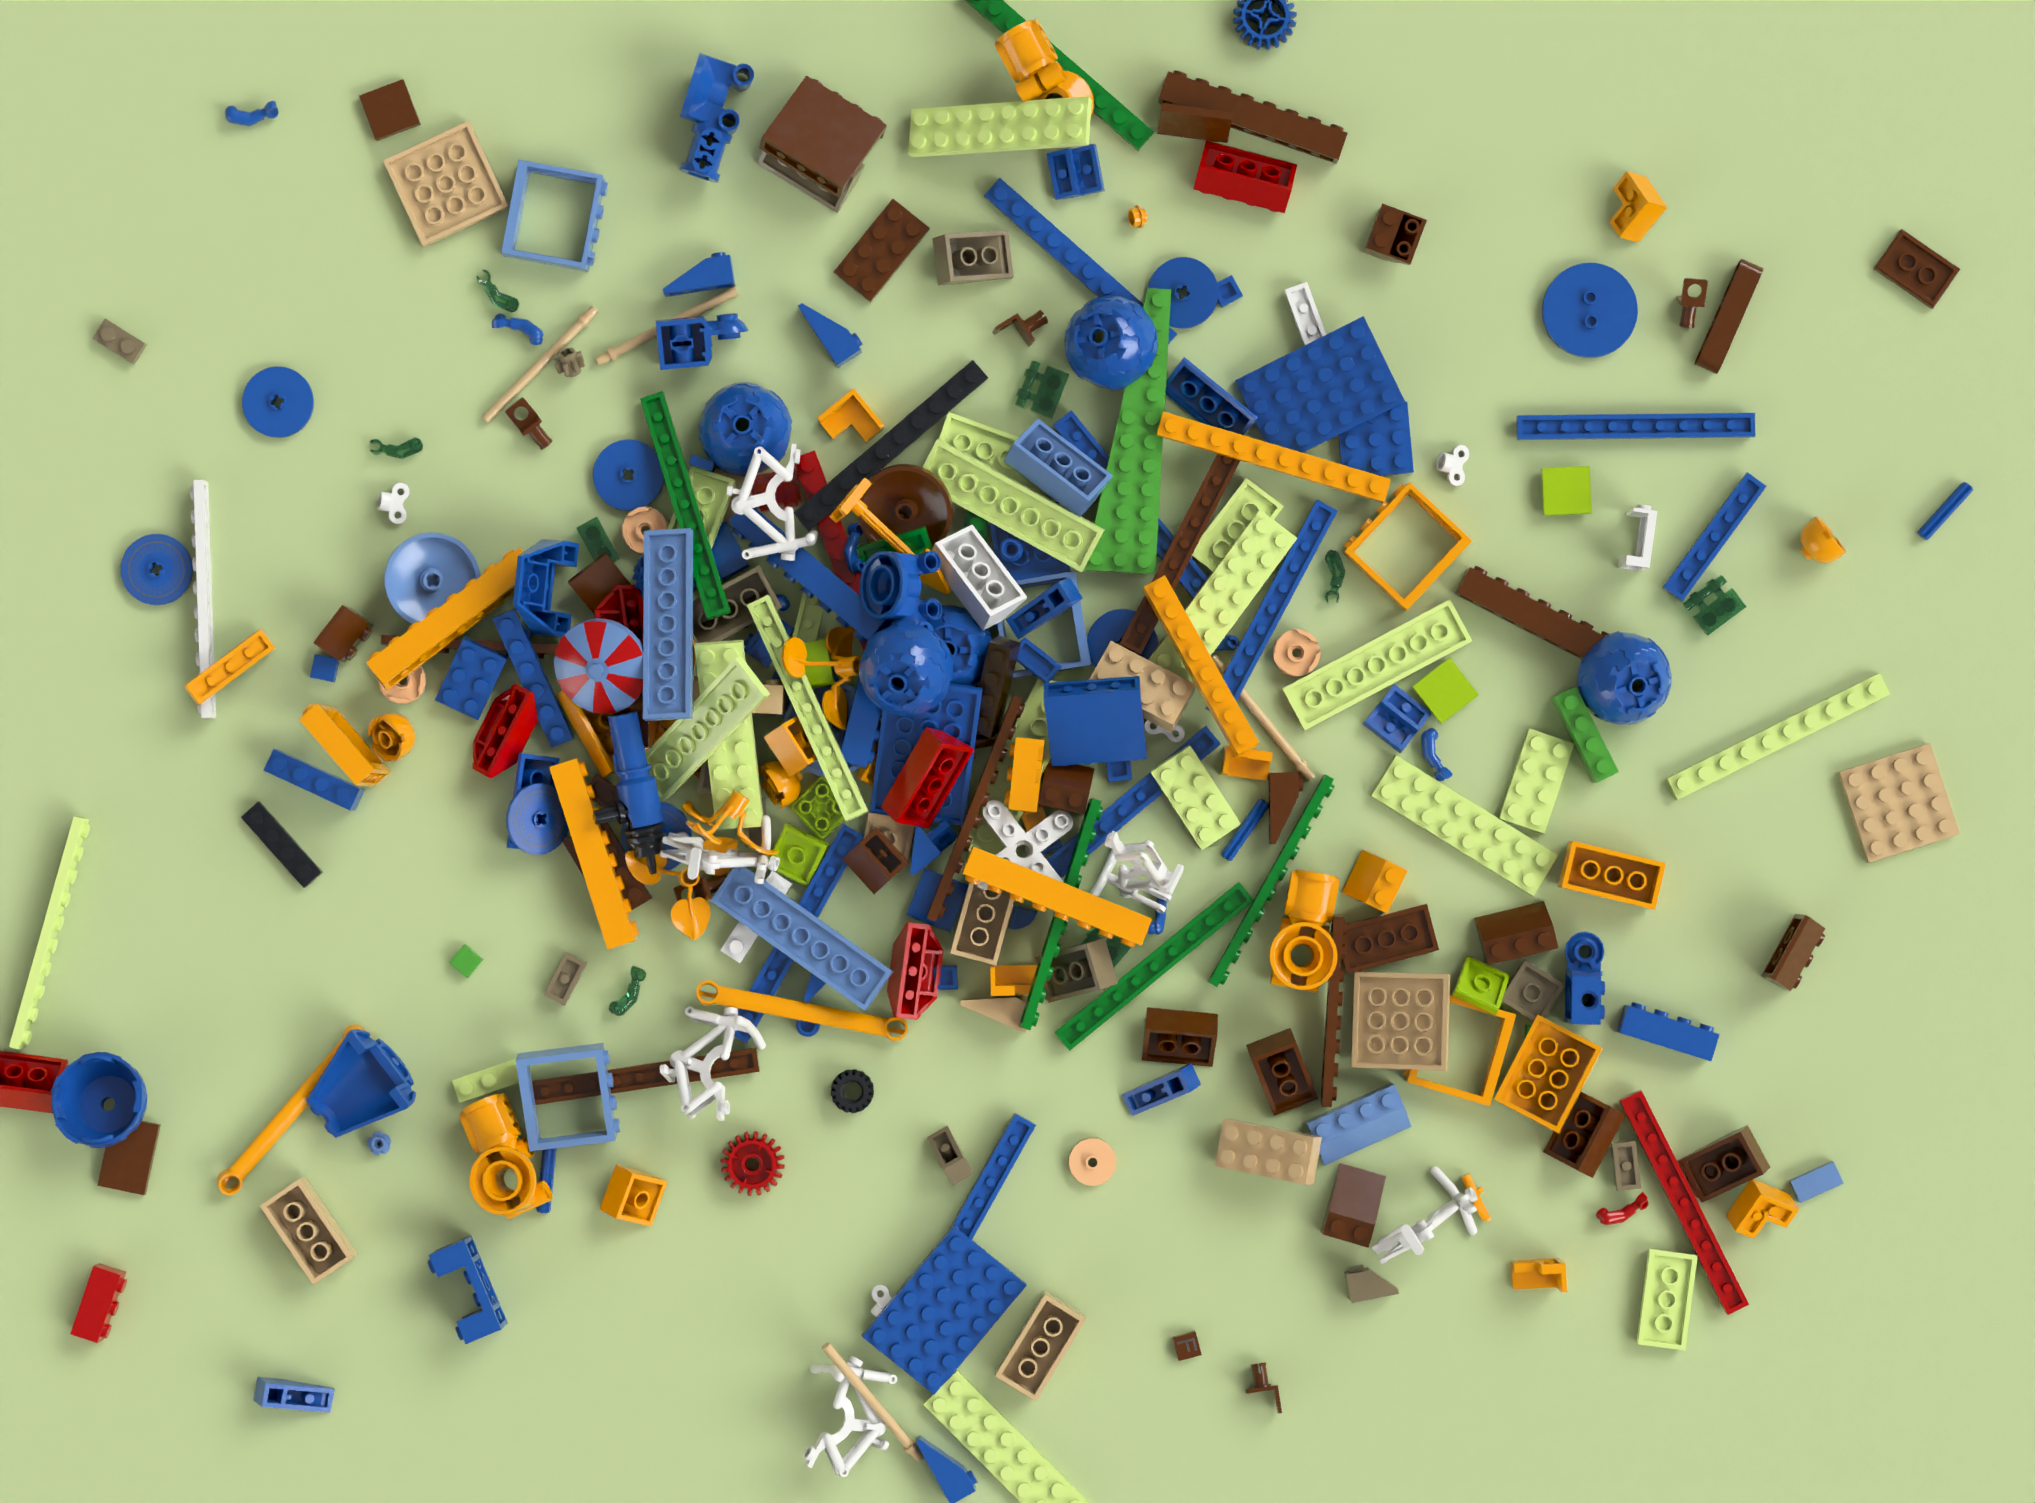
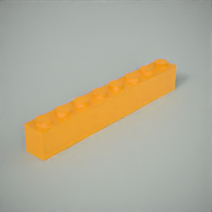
(446, 622)
(1200, 666)
(593, 854)
(1057, 896)

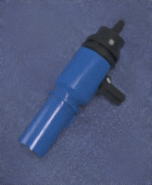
(637, 791)

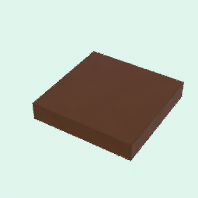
(389, 110)
(597, 581)

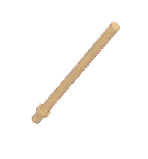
(583, 320)
(613, 353)
(1270, 728)
(910, 1446)

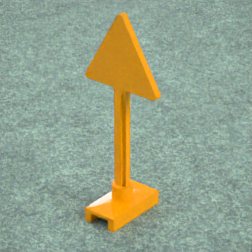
(853, 503)

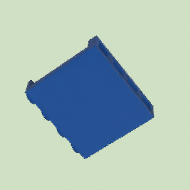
(1095, 721)

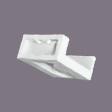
(1646, 531)

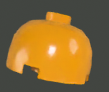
(1819, 542)
(391, 736)
(778, 784)

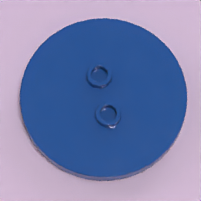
(1589, 310)

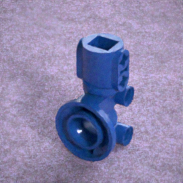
(705, 107)
(893, 586)

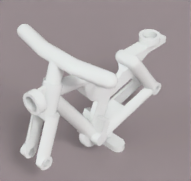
(743, 505)
(708, 861)
(1157, 872)
(683, 1060)
(1411, 1237)
(872, 1427)

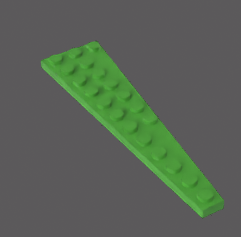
(1132, 496)

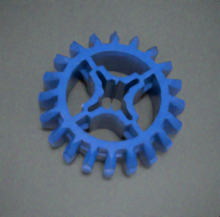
(1260, 37)

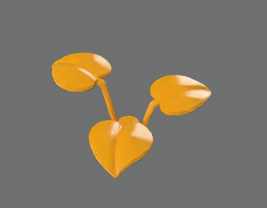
(838, 644)
(733, 807)
(687, 915)

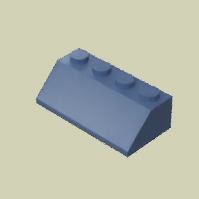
(1058, 467)
(1359, 1123)

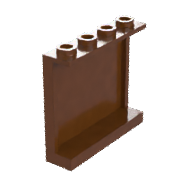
(822, 136)

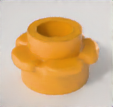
(1137, 217)

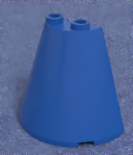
(361, 1085)

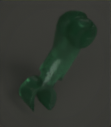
(497, 298)
(401, 451)
(1338, 572)
(630, 998)

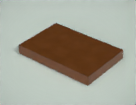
(1194, 123)
(1916, 269)
(130, 1162)

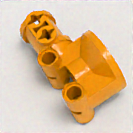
(1032, 62)
(1309, 906)
(494, 1133)

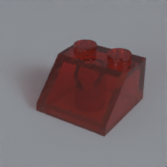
(786, 493)

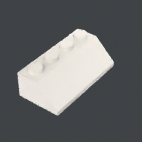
(978, 577)

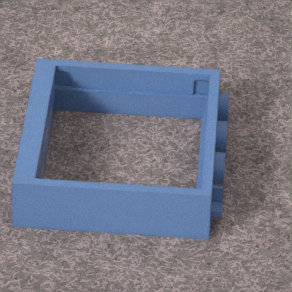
(516, 208)
(1077, 618)
(606, 1081)

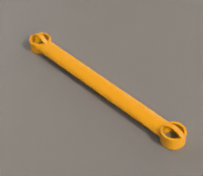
(801, 1011)
(276, 1126)

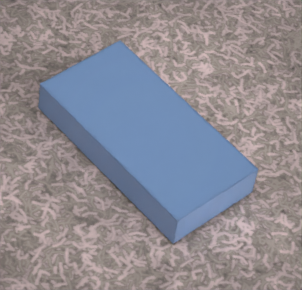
(1816, 1182)

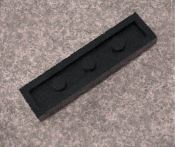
(281, 844)

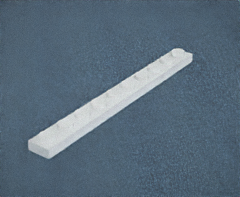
(203, 586)

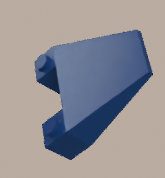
(535, 586)

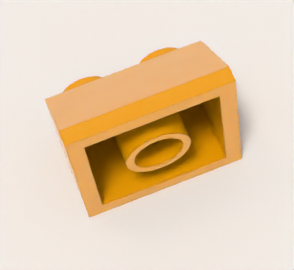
(791, 746)
(1374, 881)
(633, 1195)

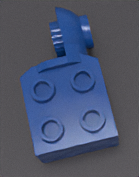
(689, 342)
(1584, 977)

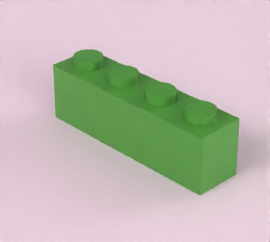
(1584, 735)

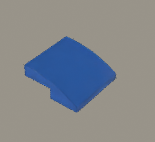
(1075, 172)
(728, 553)
(1397, 718)
(924, 895)

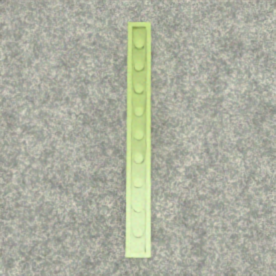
(809, 713)
(1778, 736)
(47, 943)

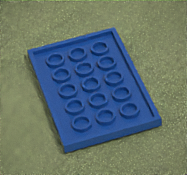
(1321, 389)
(899, 734)
(944, 1309)

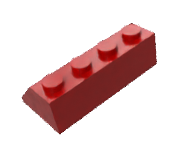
(1245, 177)
(926, 778)
(28, 1080)

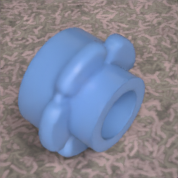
(385, 1143)

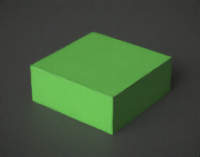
(466, 961)

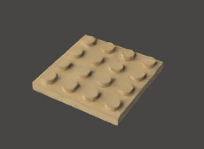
(446, 184)
(1898, 803)
(1400, 1021)

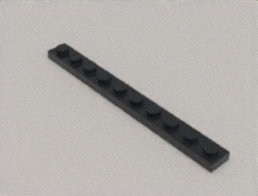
(891, 444)

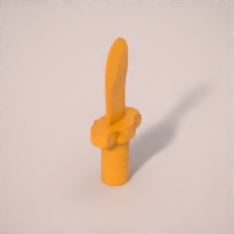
(1482, 1211)

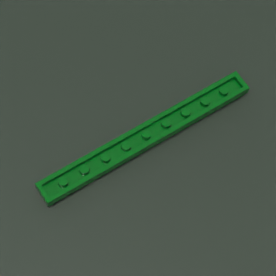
(1105, 105)
(685, 503)
(1276, 873)
(1058, 926)
(1154, 966)

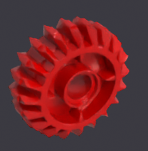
(763, 1153)

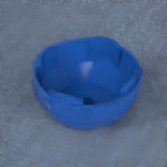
(1127, 345)
(767, 428)
(969, 640)
(916, 658)
(1611, 669)
(81, 1095)

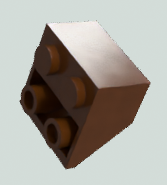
(1395, 235)
(875, 860)

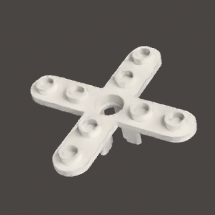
(1035, 839)

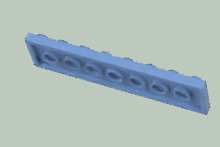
(668, 625)
(802, 937)

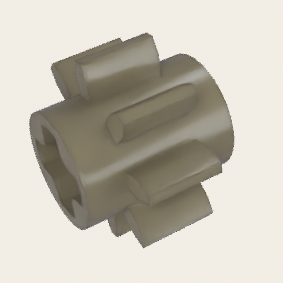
(569, 362)

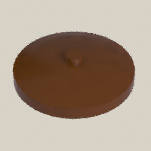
(908, 499)

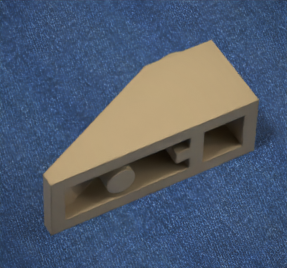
(1002, 1009)

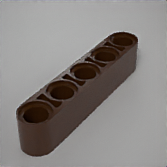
(1728, 316)

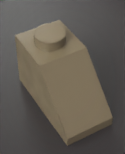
(950, 1155)
(1366, 1284)

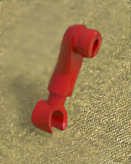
(1622, 1215)

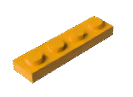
(229, 667)

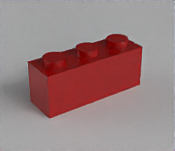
(99, 1303)

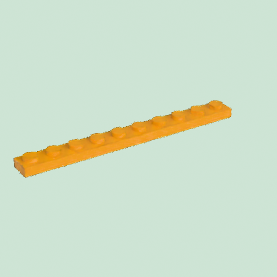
(1273, 457)

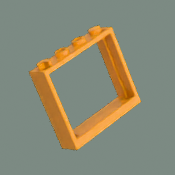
(1384, 510)
(344, 744)
(1493, 1067)

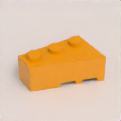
(1024, 774)

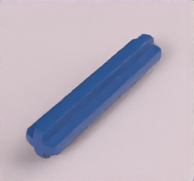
(1945, 511)
(1245, 829)
(547, 1174)

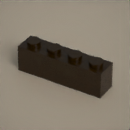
(996, 683)

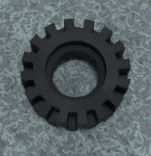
(852, 1105)

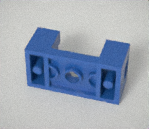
(490, 1316)

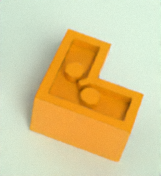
(1640, 207)
(851, 411)
(1251, 765)
(1011, 979)
(1760, 1204)
(1539, 1274)

